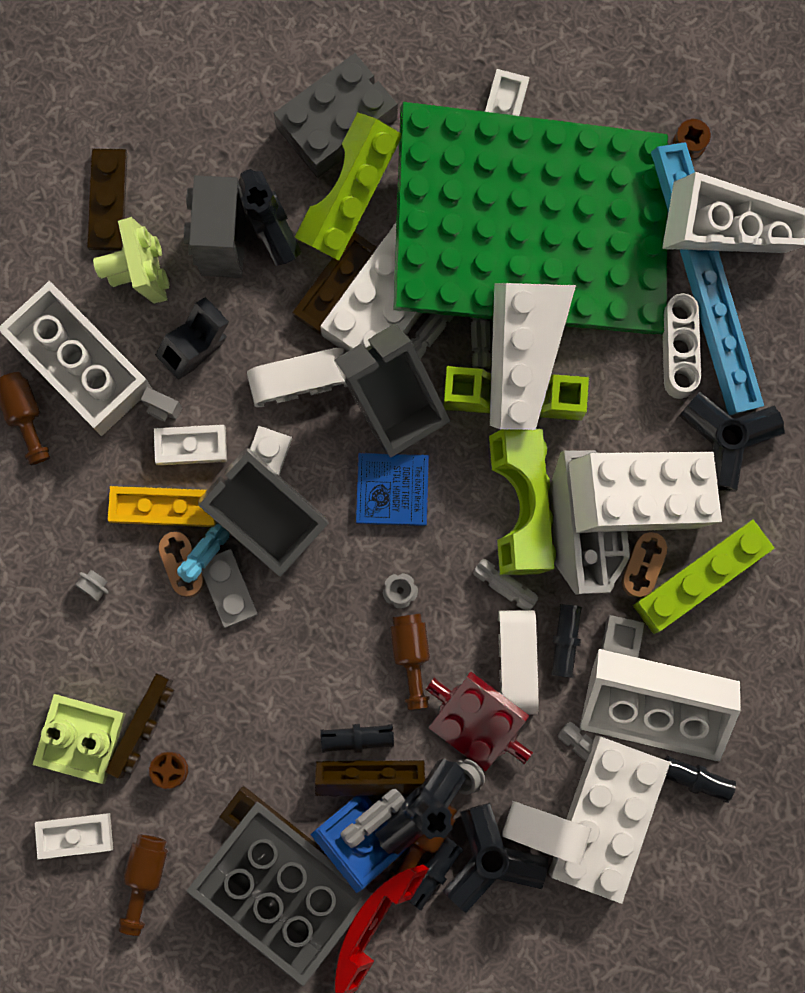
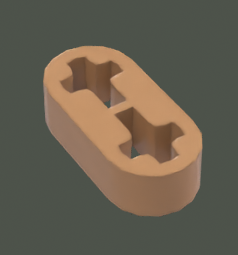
(171, 564)
(652, 567)

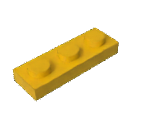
(157, 507)

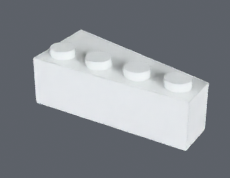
(730, 218)
(524, 349)

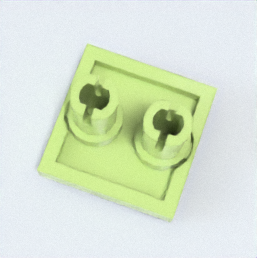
(135, 262)
(78, 739)

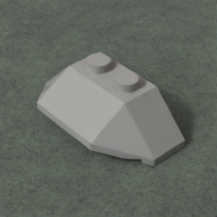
(589, 559)

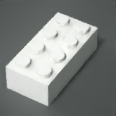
(368, 302)
(75, 358)
(644, 491)
(617, 802)

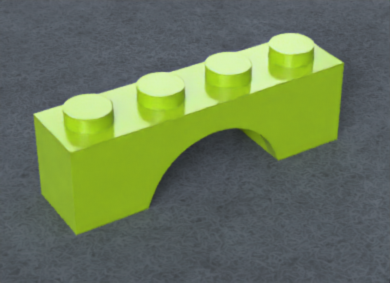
(367, 154)
(471, 392)
(521, 460)
(703, 577)

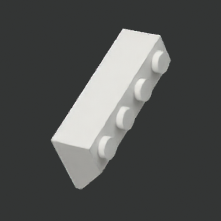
(660, 705)

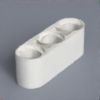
(688, 332)
(295, 376)
(519, 659)
(546, 832)

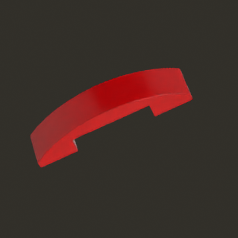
(352, 961)

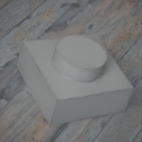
(160, 405)
(622, 636)

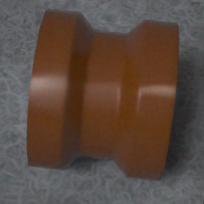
(696, 128)
(162, 770)

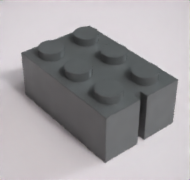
(323, 113)
(215, 225)
(392, 390)
(263, 512)

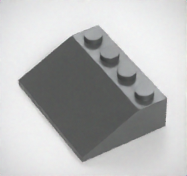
(278, 894)

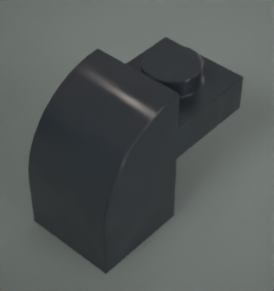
(193, 341)

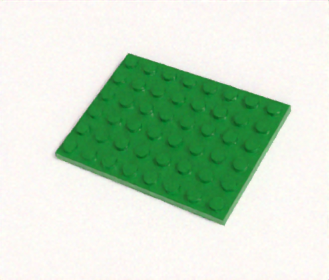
(529, 205)

